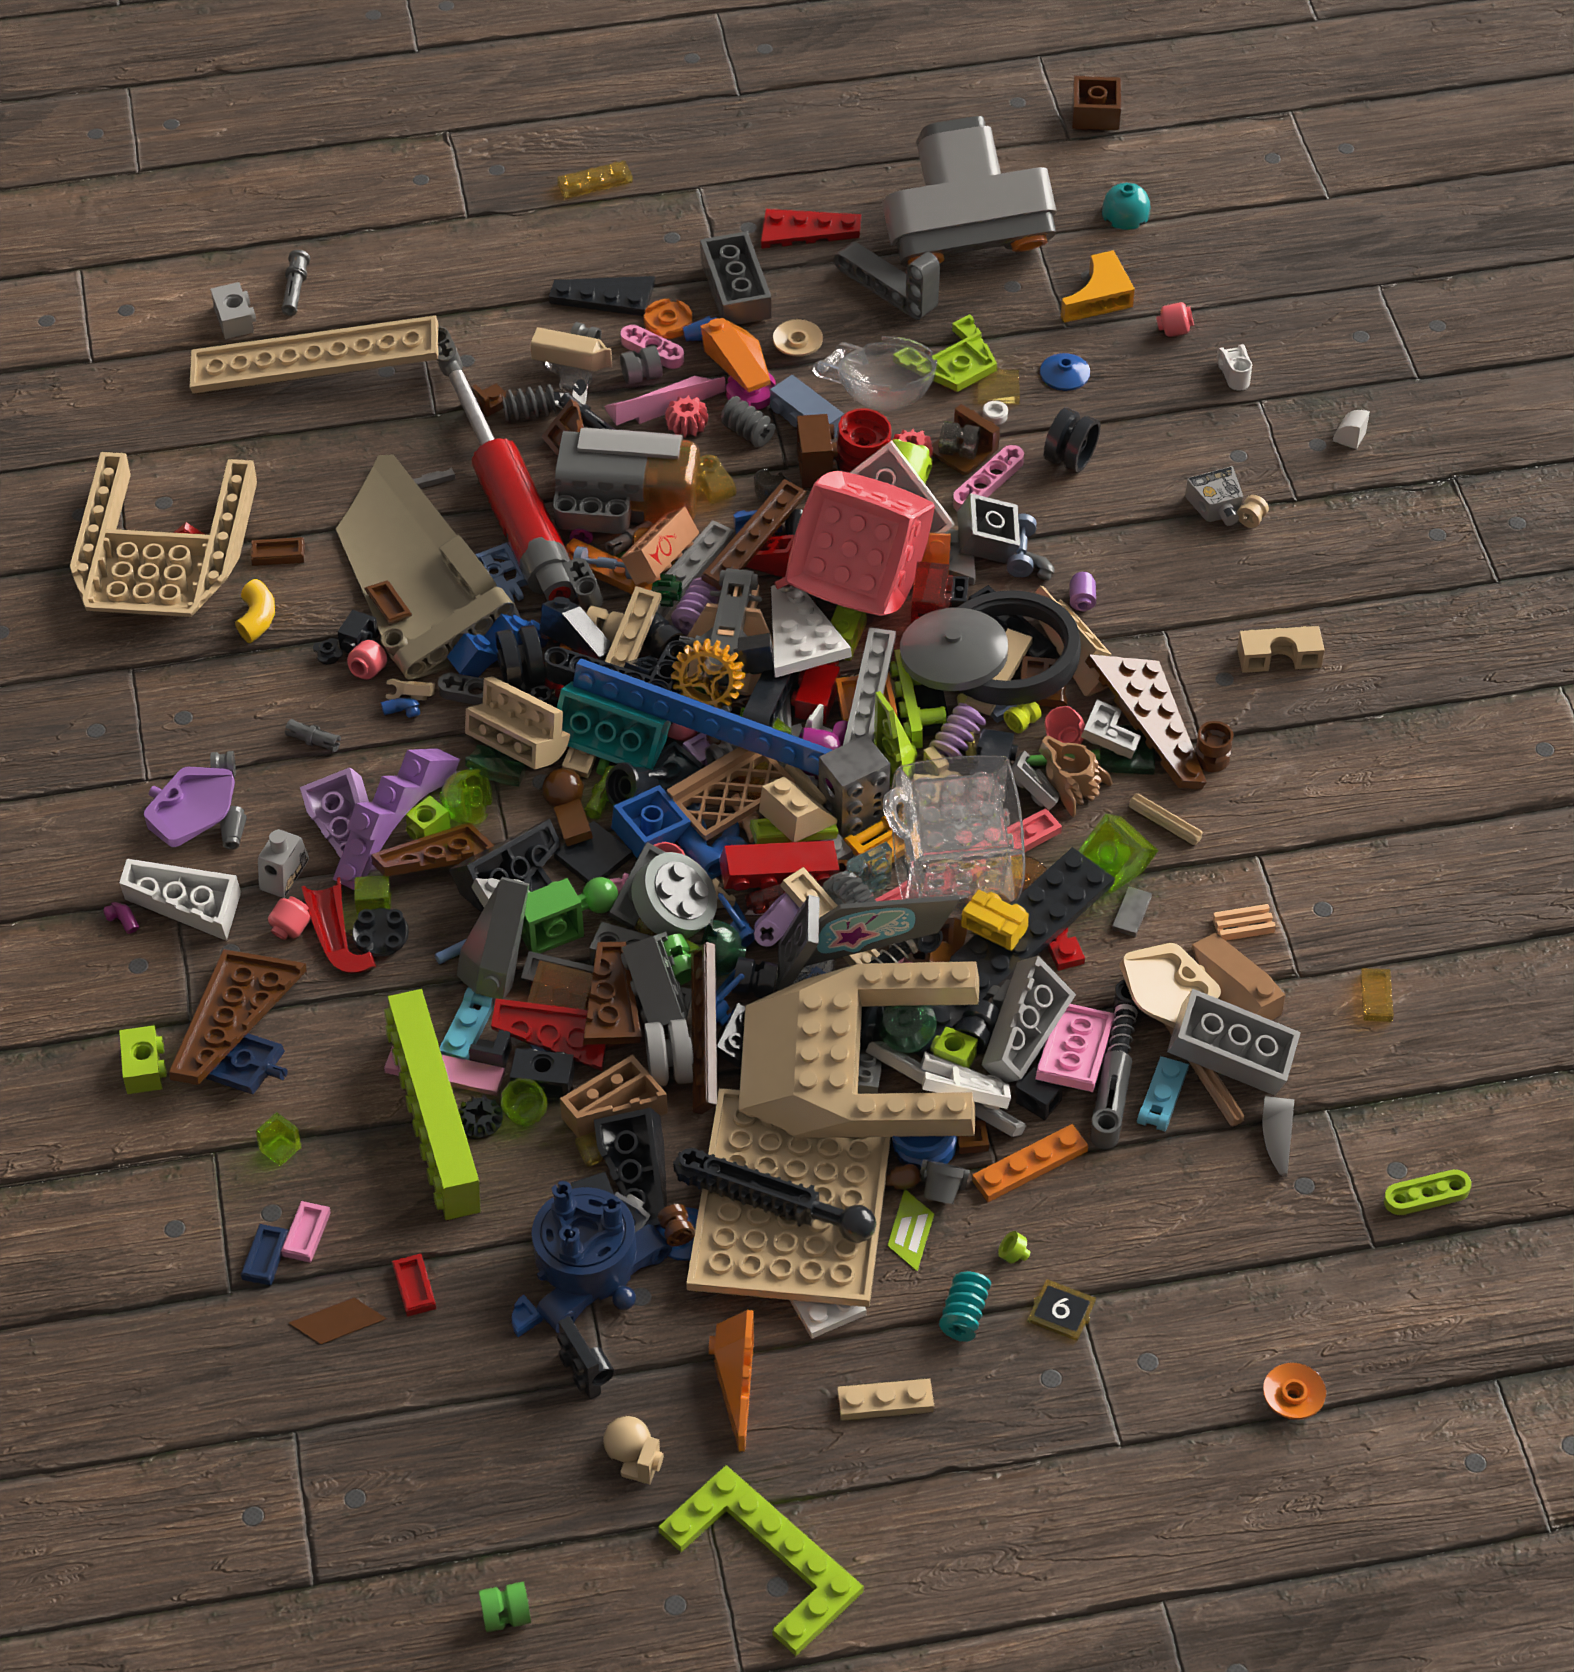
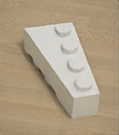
(184, 894)

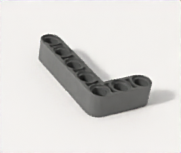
(912, 292)

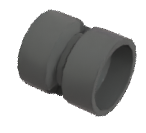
(640, 365)

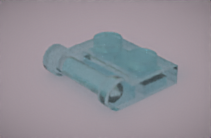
(874, 866)

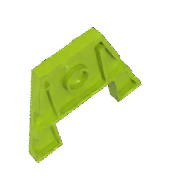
(966, 360)

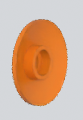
(1297, 1380)

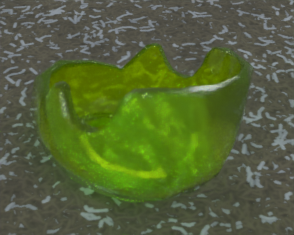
(523, 1102)

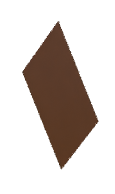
(337, 1320)

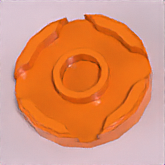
(667, 318)

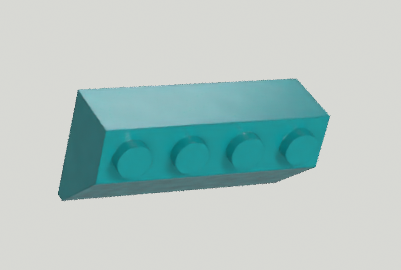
(611, 728)

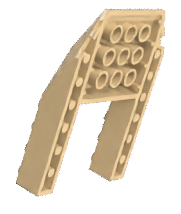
(156, 569)
(806, 1054)

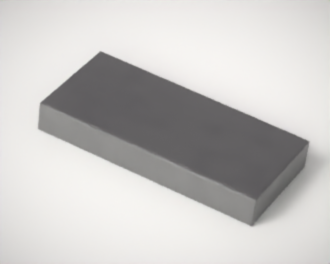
(1132, 911)

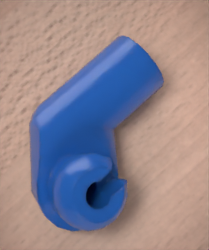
(401, 704)

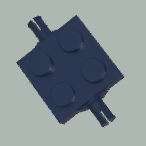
(249, 1064)

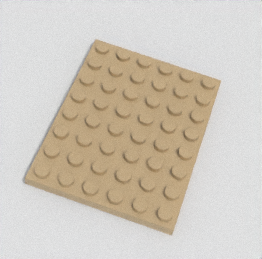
(772, 1257)

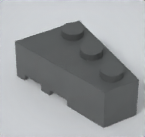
(654, 980)

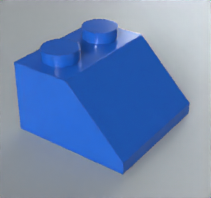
(648, 818)

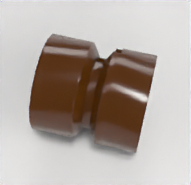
(1214, 746)

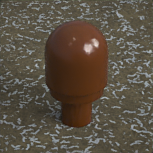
(903, 1177)

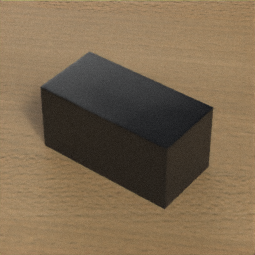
(959, 591)

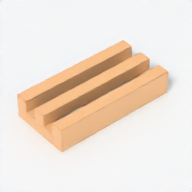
(1242, 918)

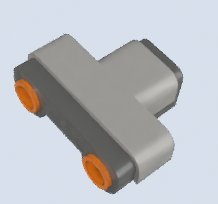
(968, 198)

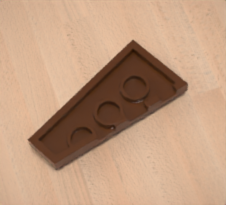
(432, 851)
(611, 1003)

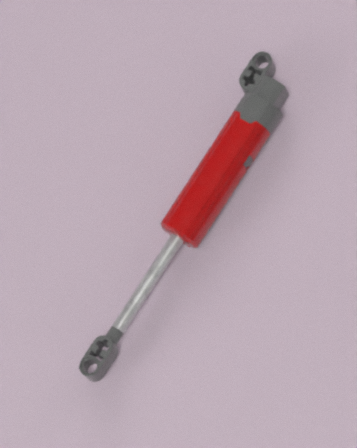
(518, 502)

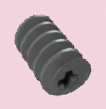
(529, 402)
(747, 422)

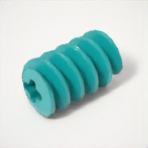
(964, 1305)

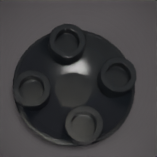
(380, 931)

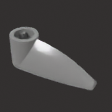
(1277, 1130)

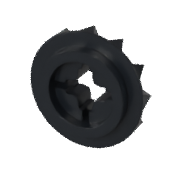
(486, 1124)

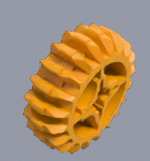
(728, 667)

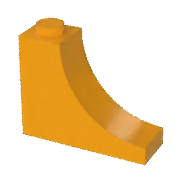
(1105, 293)

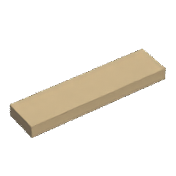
(1017, 648)

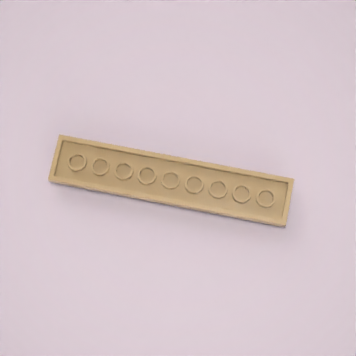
(314, 354)

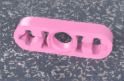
(636, 338)

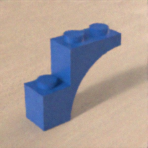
(477, 652)

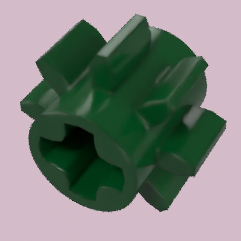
(669, 588)

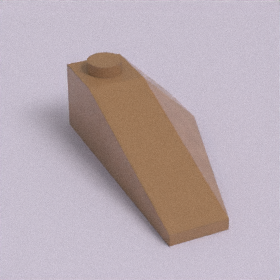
(1239, 978)

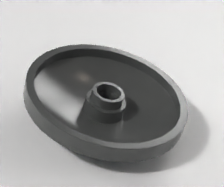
(954, 649)

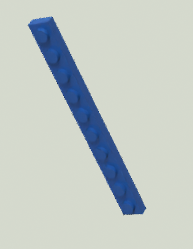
(698, 716)

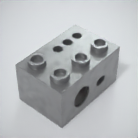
(859, 781)

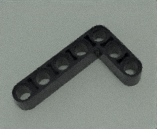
(561, 666)

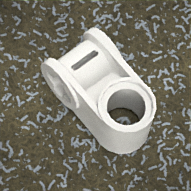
(1235, 366)

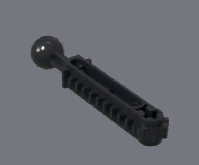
(770, 1194)

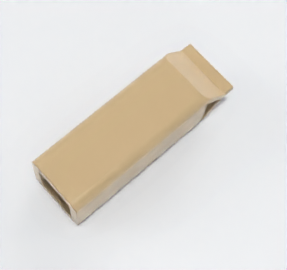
(570, 350)

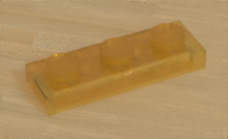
(594, 179)

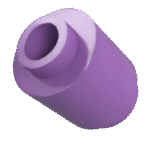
(1082, 591)

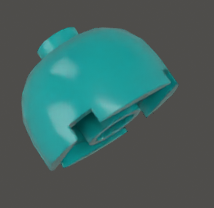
(1126, 206)

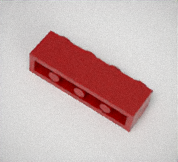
(773, 862)

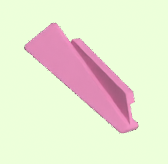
(655, 403)

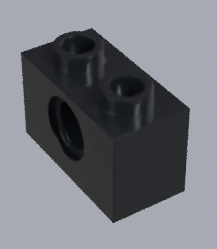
(558, 1066)

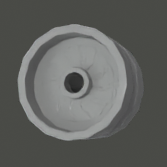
(670, 1052)

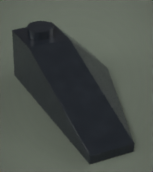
(512, 858)
(636, 1157)

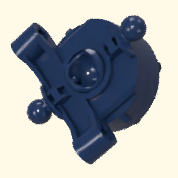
(589, 1251)

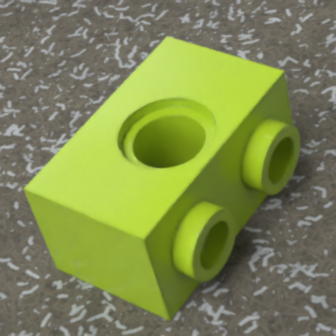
(137, 1073)

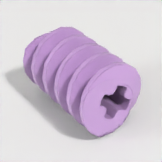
(692, 604)
(958, 730)

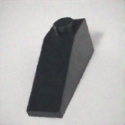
(573, 628)

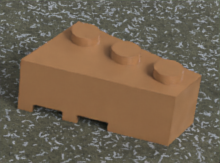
(614, 1092)

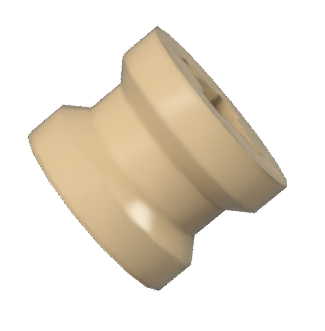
(1252, 511)

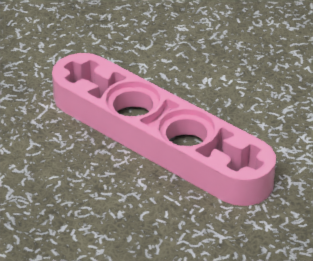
(991, 480)

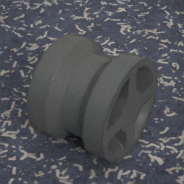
(223, 761)

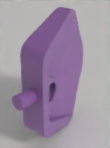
(189, 804)

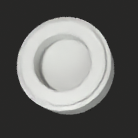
(995, 412)

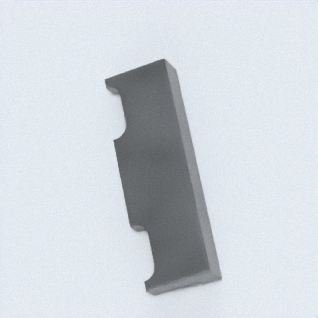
(435, 478)

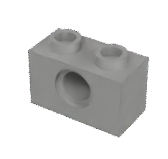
(233, 310)

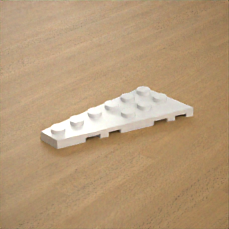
(802, 633)

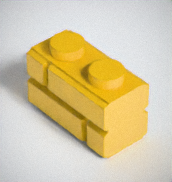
(995, 919)

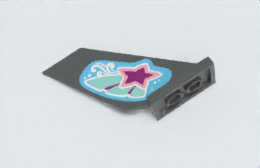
(855, 929)

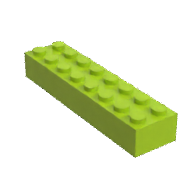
(432, 1105)

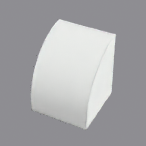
(1352, 428)

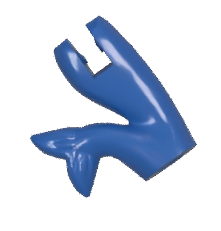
(706, 856)

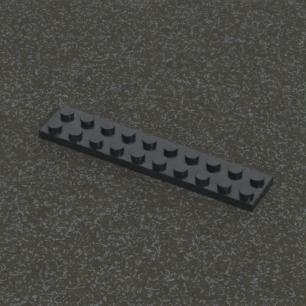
(1052, 906)

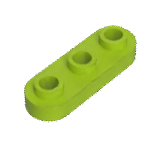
(1435, 1185)

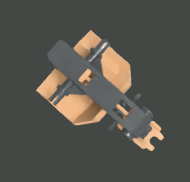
(729, 620)

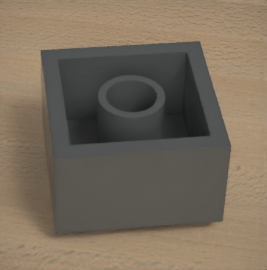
(988, 528)

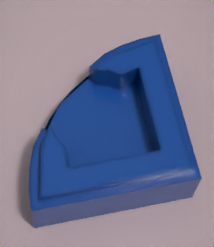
(524, 1316)

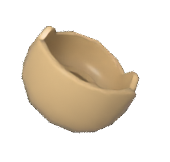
(625, 1438)

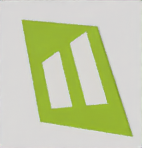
(911, 1229)

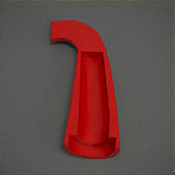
(328, 920)

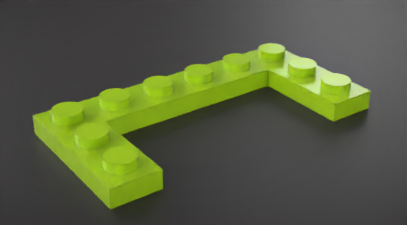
(831, 1583)

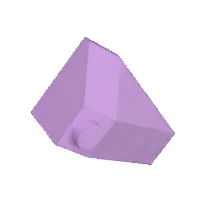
(331, 805)

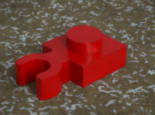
(1066, 951)

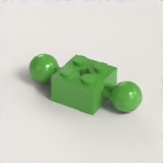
(555, 912)

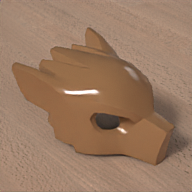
(1070, 776)

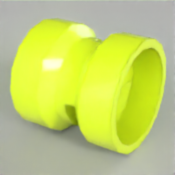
(1019, 717)

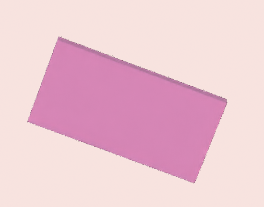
(1076, 1048)

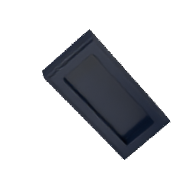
(264, 1255)

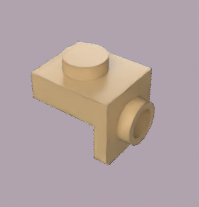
(648, 1462)

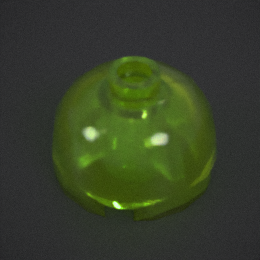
(466, 796)

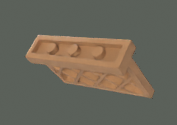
(719, 776)

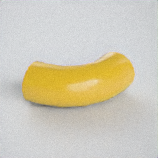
(260, 610)

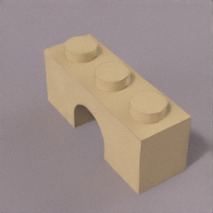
(1301, 644)

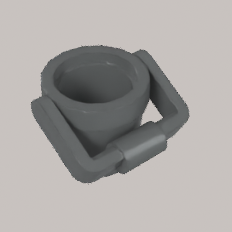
(943, 1180)

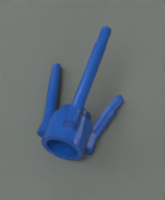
(739, 923)
(725, 988)

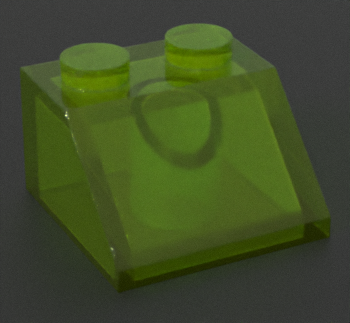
(1118, 849)

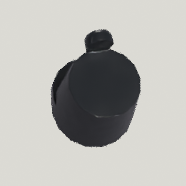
(629, 781)

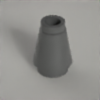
(232, 827)

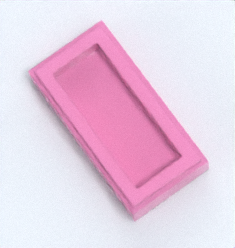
(305, 1231)

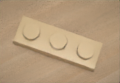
(885, 1399)

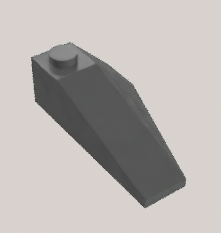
(493, 944)

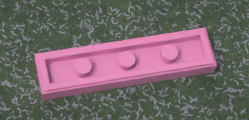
(464, 1074)

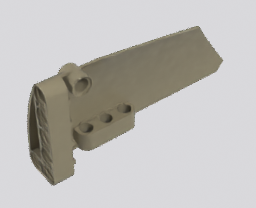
(403, 539)

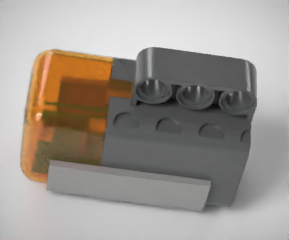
(623, 478)

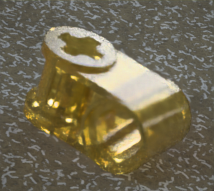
(715, 480)

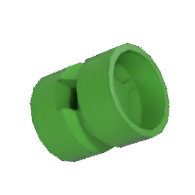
(679, 949)
(505, 1607)

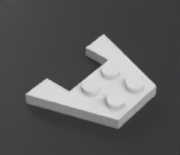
(985, 1089)

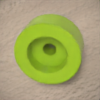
(1013, 1247)

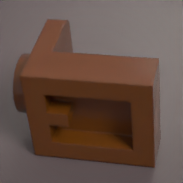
(489, 399)

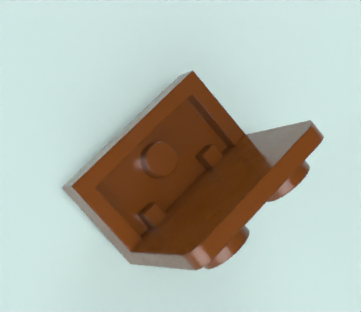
(987, 444)

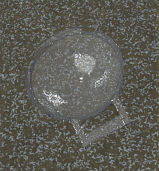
(881, 374)

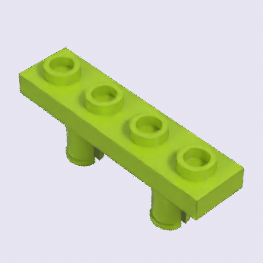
(908, 709)

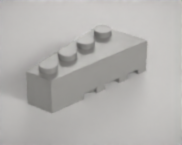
(1026, 1019)

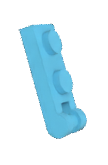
(467, 1025)
(1163, 1093)

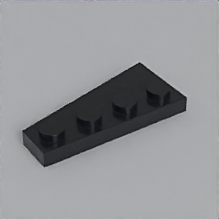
(613, 294)

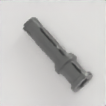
(296, 274)

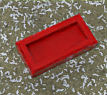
(414, 1285)

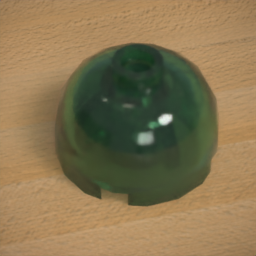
(727, 946)

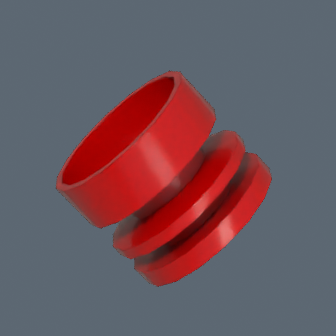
(860, 436)

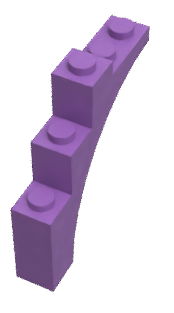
(374, 821)

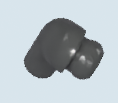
(1043, 564)

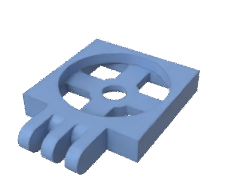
(504, 552)

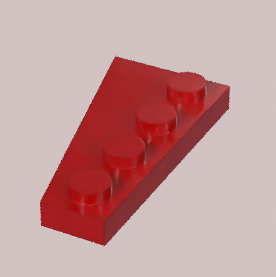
(794, 225)
(548, 1028)

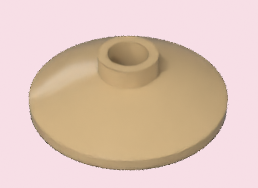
(798, 338)

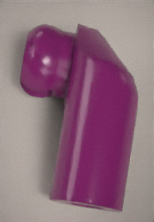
(122, 913)

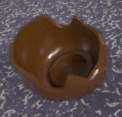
(562, 787)

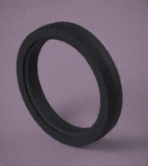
(1051, 680)

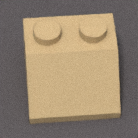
(793, 810)

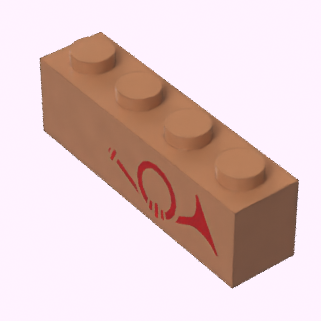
(660, 546)

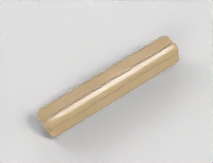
(1165, 819)

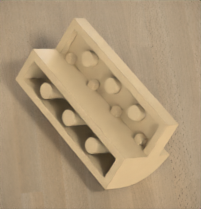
(517, 724)

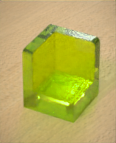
(372, 893)
(278, 1139)

